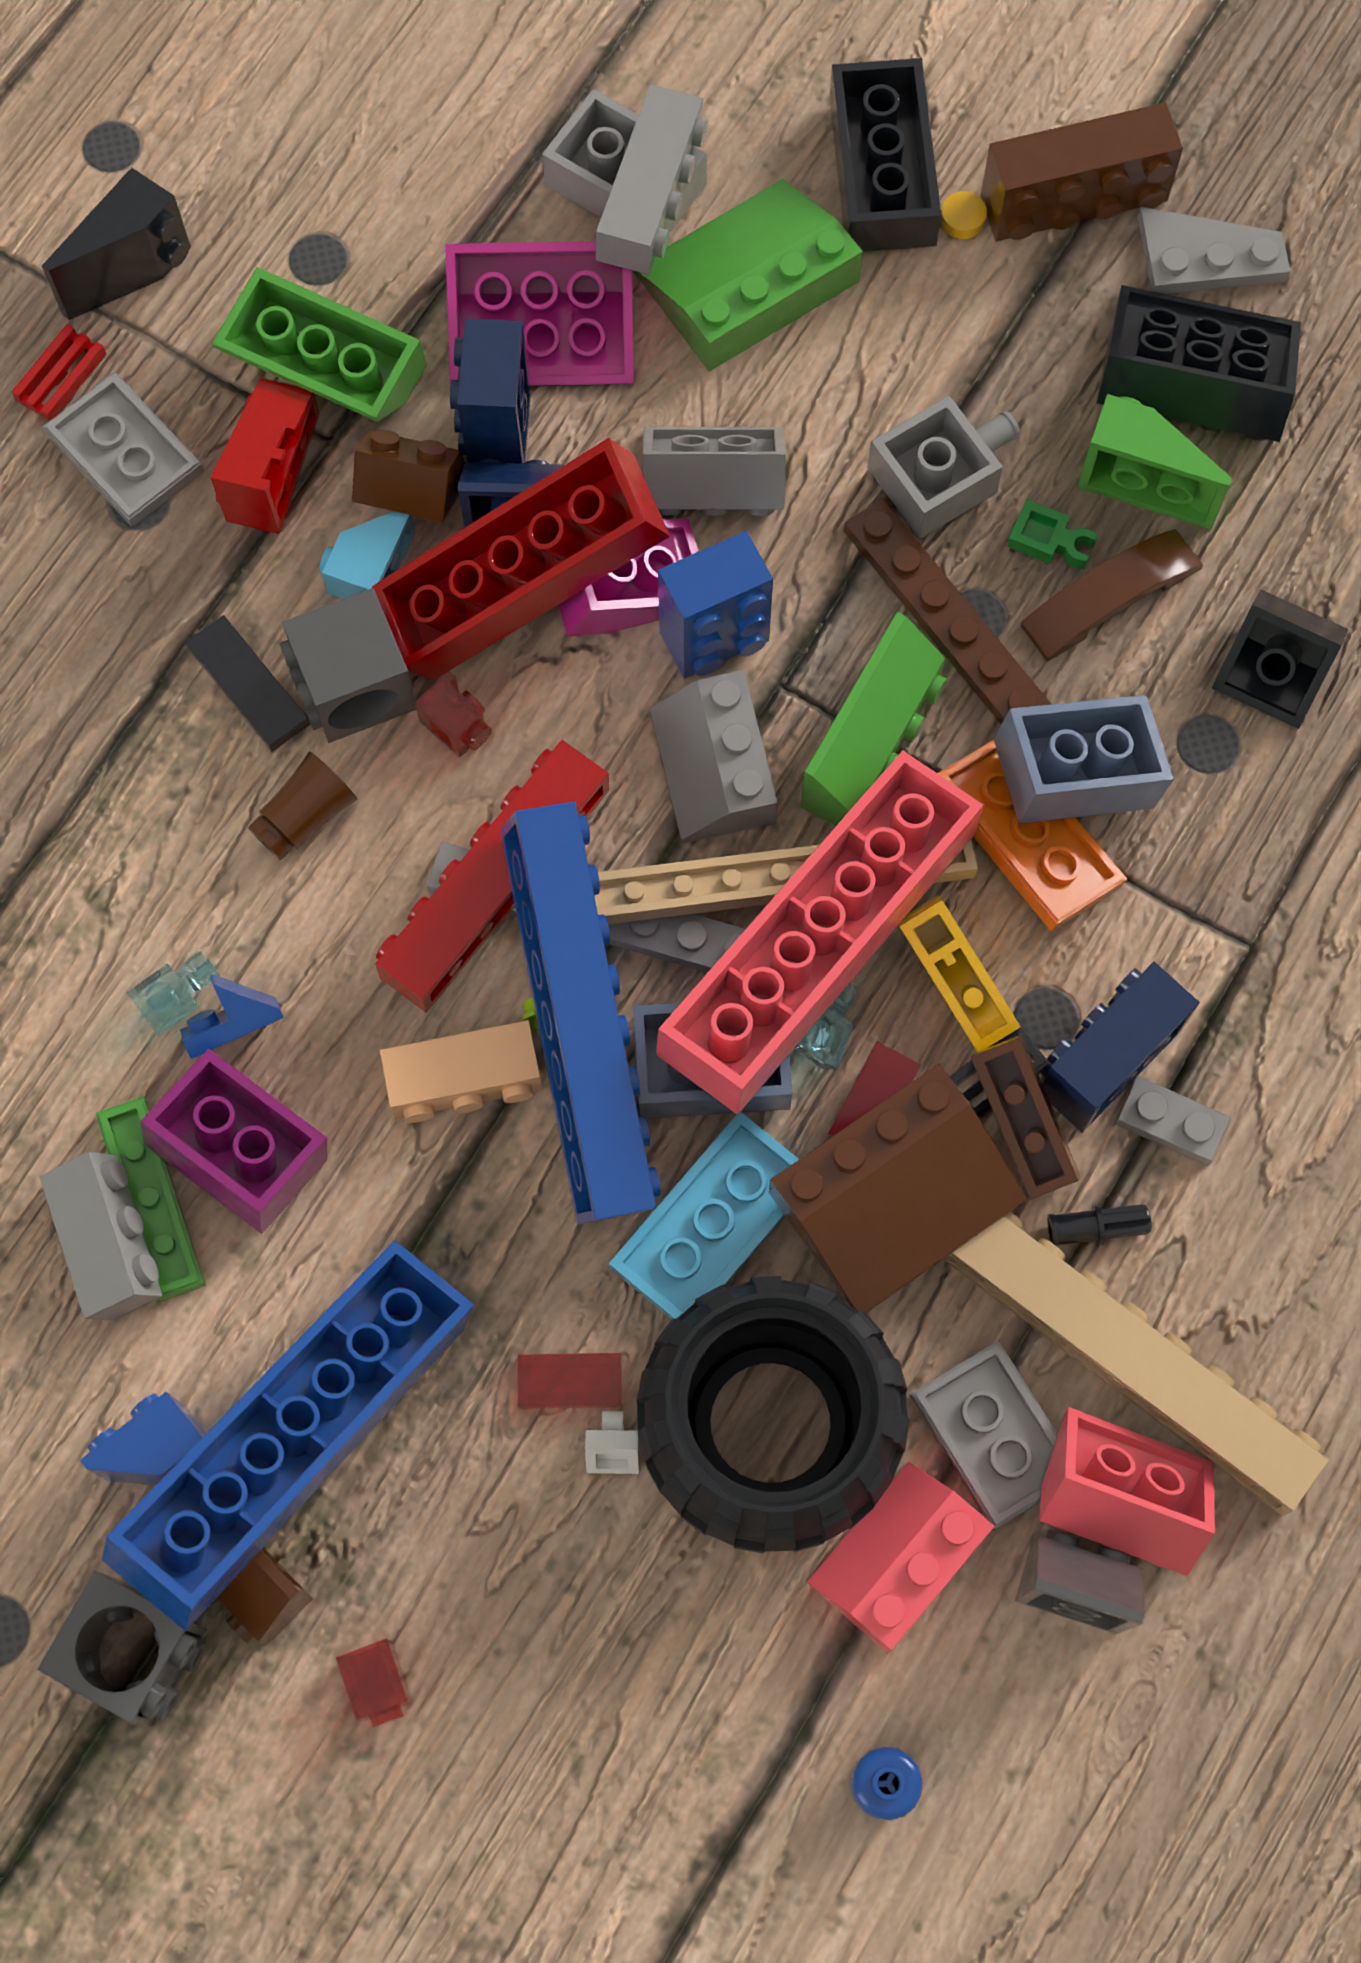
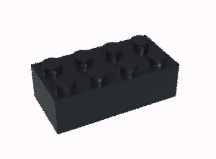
(885, 154)

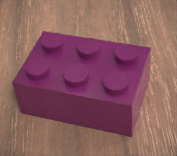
(234, 1140)

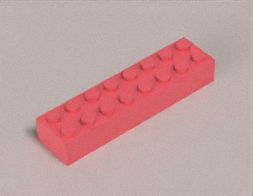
(818, 932)

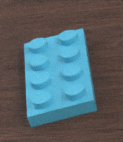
(707, 1220)

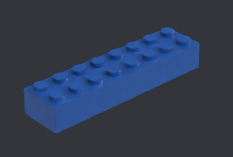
(579, 1013)
(286, 1436)

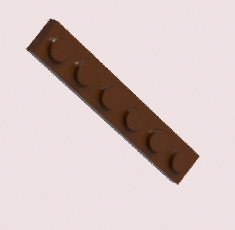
(942, 611)

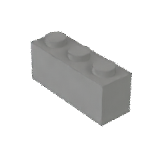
(101, 1236)

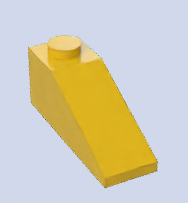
(958, 974)

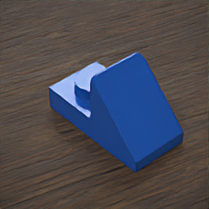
(242, 1014)

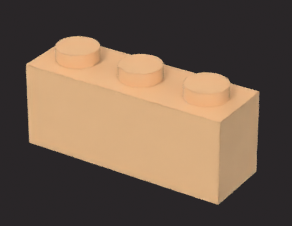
(461, 1071)

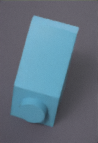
(366, 554)

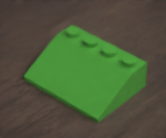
(752, 272)

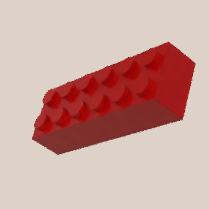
(521, 560)

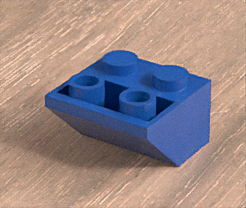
(145, 1445)

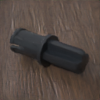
(1099, 1224)

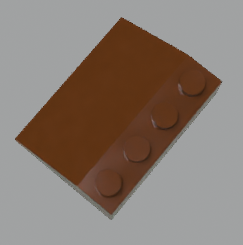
(897, 1190)

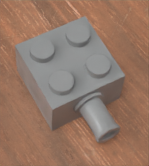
(939, 464)

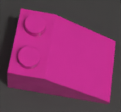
(629, 593)

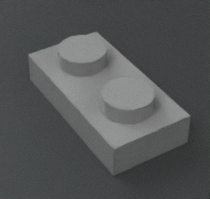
(1173, 1120)

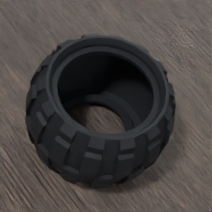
(790, 1327)

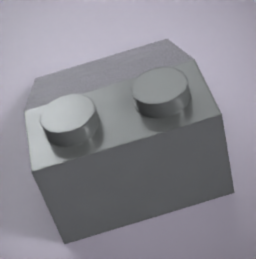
(1082, 1584)

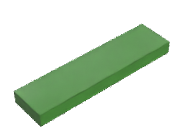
(153, 1198)

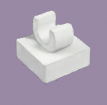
(612, 1448)

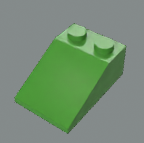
(1152, 465)

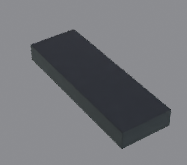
(247, 683)

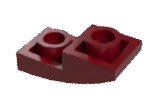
(879, 1078)

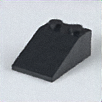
(118, 247)

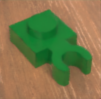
(1044, 532)

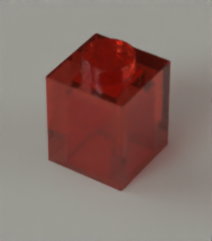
(375, 1683)

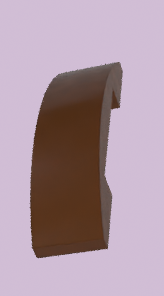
(1109, 590)

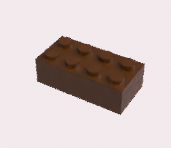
(1080, 172)

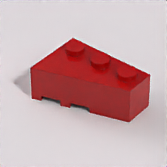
(265, 455)

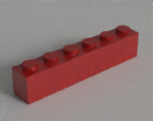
(477, 890)

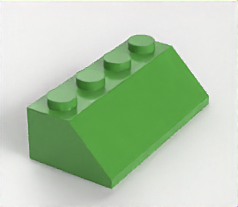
(322, 346)
(874, 720)

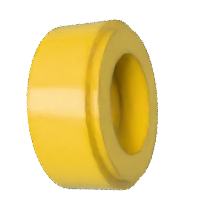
(963, 215)

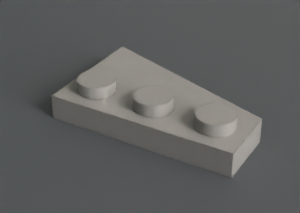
(1208, 254)

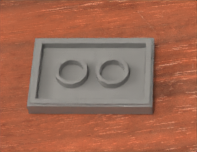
(123, 449)
(990, 1432)

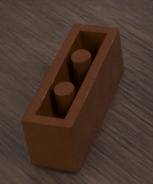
(1025, 1117)

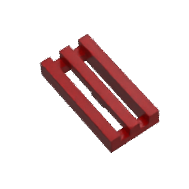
(52, 369)

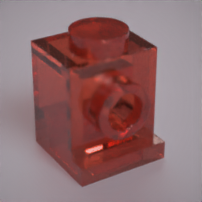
(453, 716)

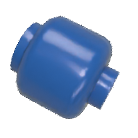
(865, 1783)

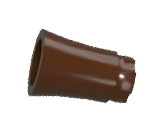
(301, 807)

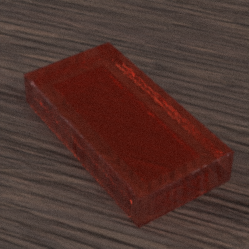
(569, 1380)

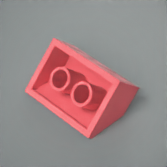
(1129, 1492)
(900, 1556)

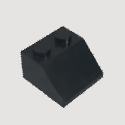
(1280, 658)

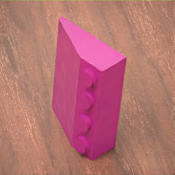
(569, 303)

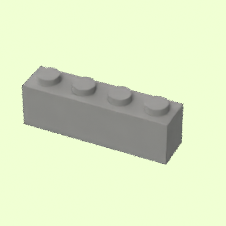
(650, 180)

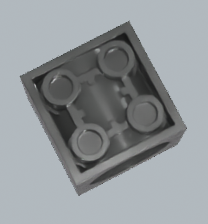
(347, 666)
(76, 1660)

